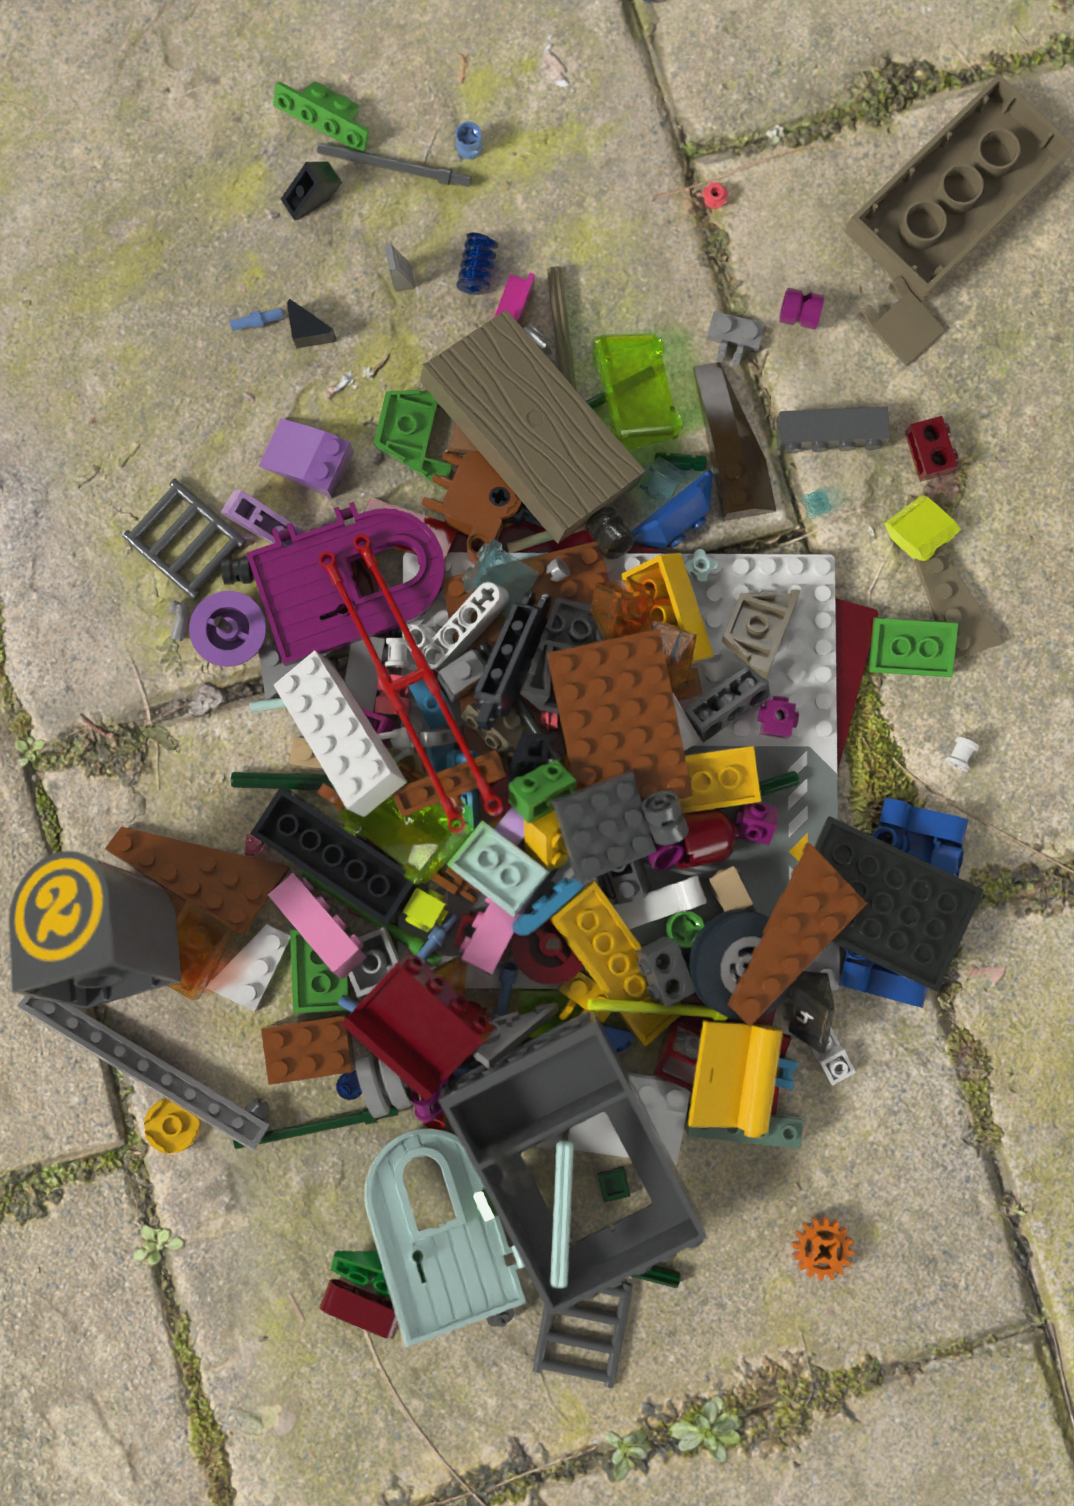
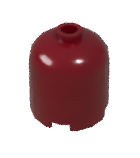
(709, 838)

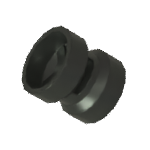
(236, 571)

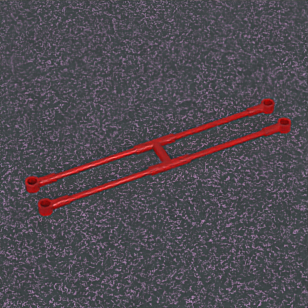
(423, 672)

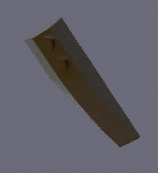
(734, 451)

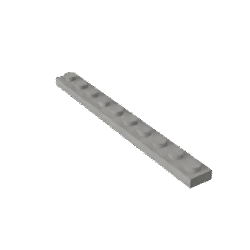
(148, 1070)

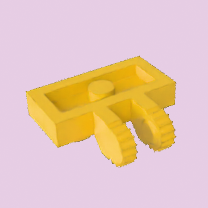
(580, 990)

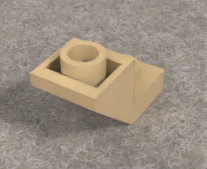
(730, 890)

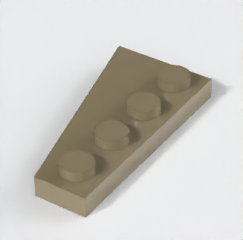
(954, 603)

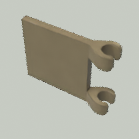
(906, 326)

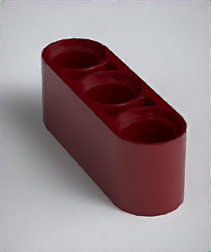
(360, 1308)

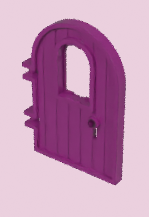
(300, 591)

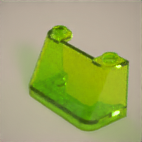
(636, 388)
(416, 840)

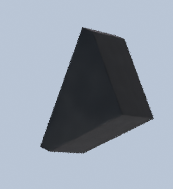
(307, 328)

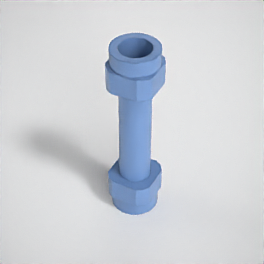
(507, 977)

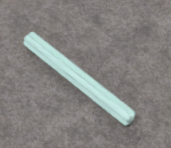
(562, 1214)

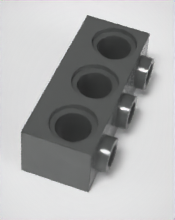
(727, 702)

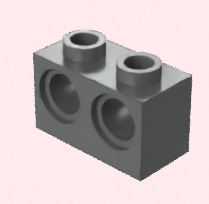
(670, 968)

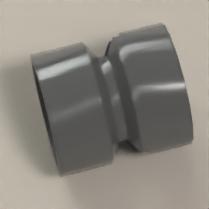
(665, 817)

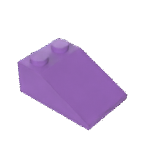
(307, 456)

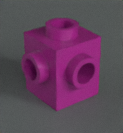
(770, 724)
(756, 822)

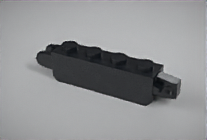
(510, 659)

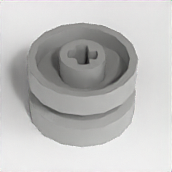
(380, 1086)

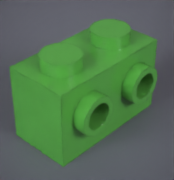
(534, 792)

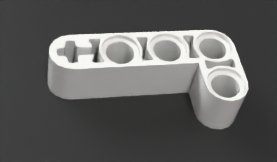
(462, 623)
(662, 902)

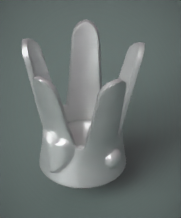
(534, 333)

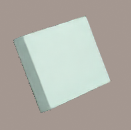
(498, 869)

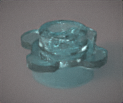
(816, 496)

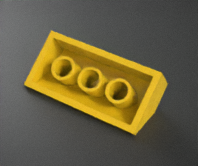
(673, 598)

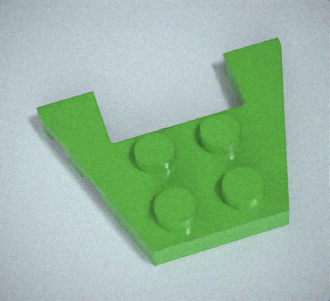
(406, 430)

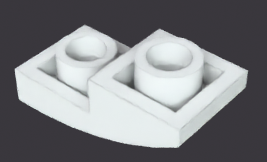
(834, 1061)

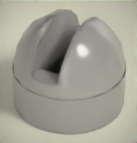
(558, 569)

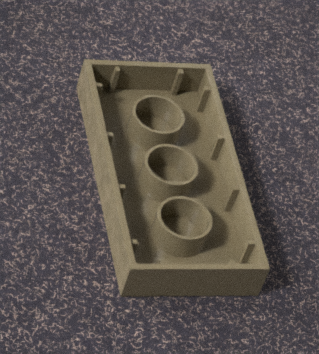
(959, 187)
(531, 425)

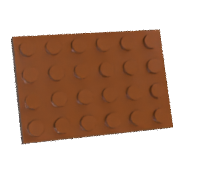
(620, 713)

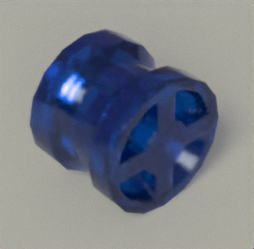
(351, 1081)

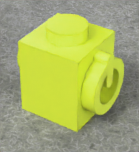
(425, 909)

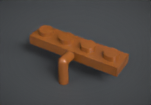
(454, 780)

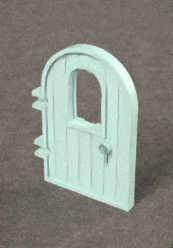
(458, 1259)

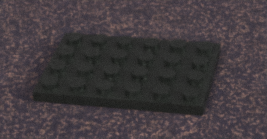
(911, 910)

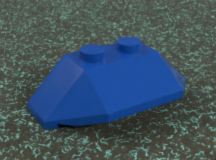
(677, 516)

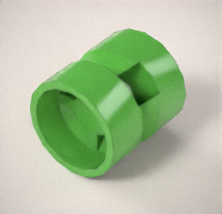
(684, 927)

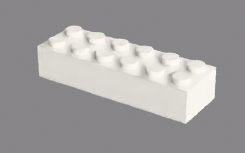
(339, 734)

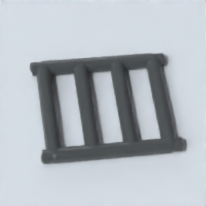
(152, 554)
(612, 1348)

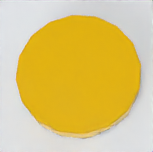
(170, 1127)

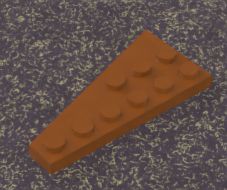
(215, 879)
(800, 927)

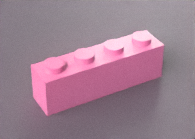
(317, 926)
(489, 939)

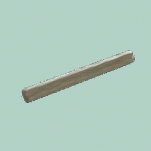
(561, 324)

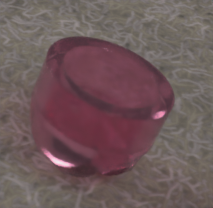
(253, 846)

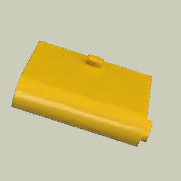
(735, 1077)

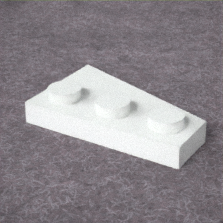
(252, 968)

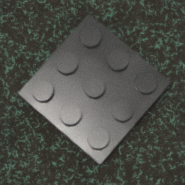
(604, 826)

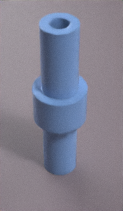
(256, 319)
(438, 937)

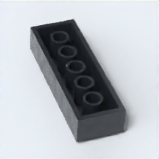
(335, 856)

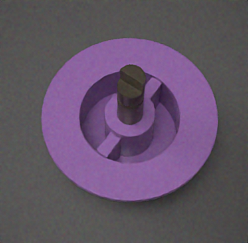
(227, 628)

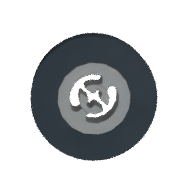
(718, 952)

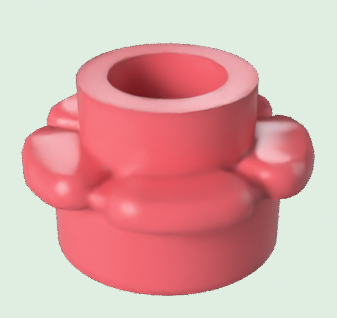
(712, 201)
(550, 721)

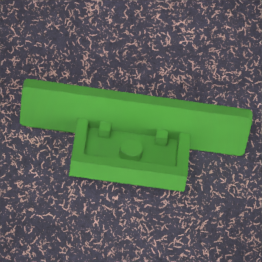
(323, 111)

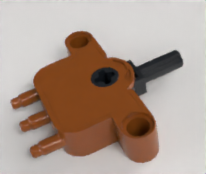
(473, 501)

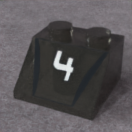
(810, 1009)

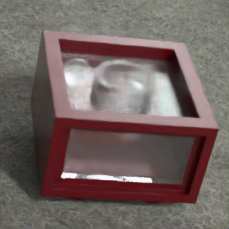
(679, 1054)

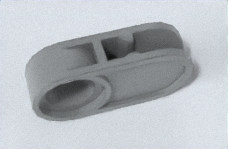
(438, 736)

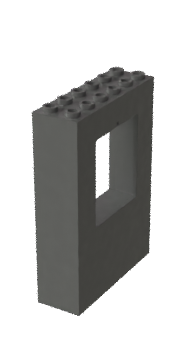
(539, 1094)

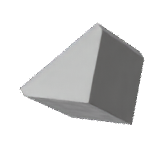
(380, 959)

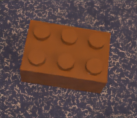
(307, 1049)

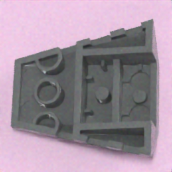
(567, 627)

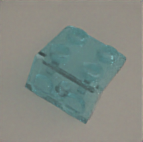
(501, 569)

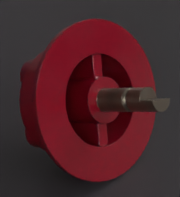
(545, 955)

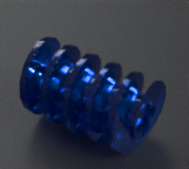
(476, 263)

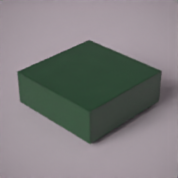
(613, 1184)

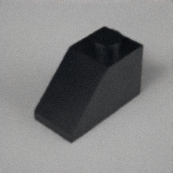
(310, 188)

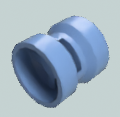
(466, 134)

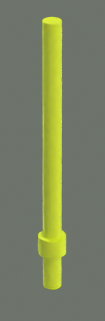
(654, 1008)

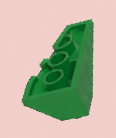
(365, 1268)

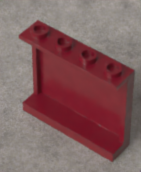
(418, 1025)

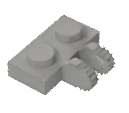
(734, 332)

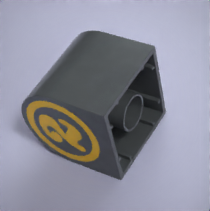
(90, 932)

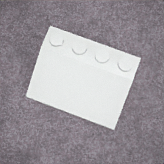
(665, 1105)

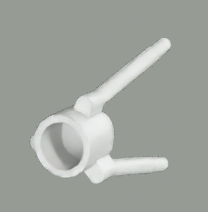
(400, 740)

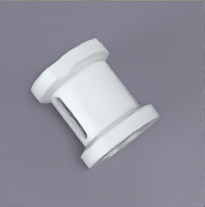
(396, 653)
(962, 753)

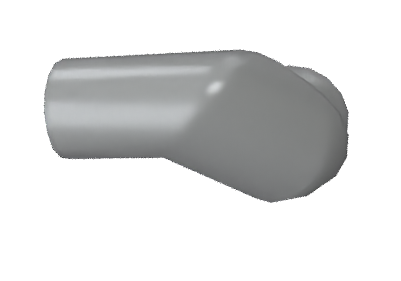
(181, 619)

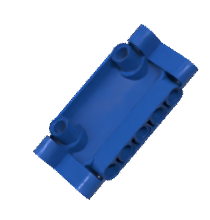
(927, 836)

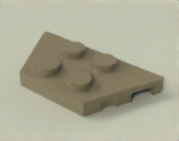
(759, 627)

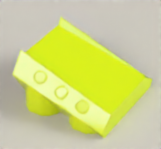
(921, 528)

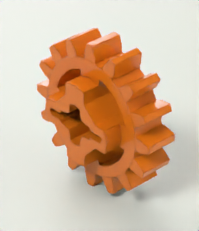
(831, 1240)

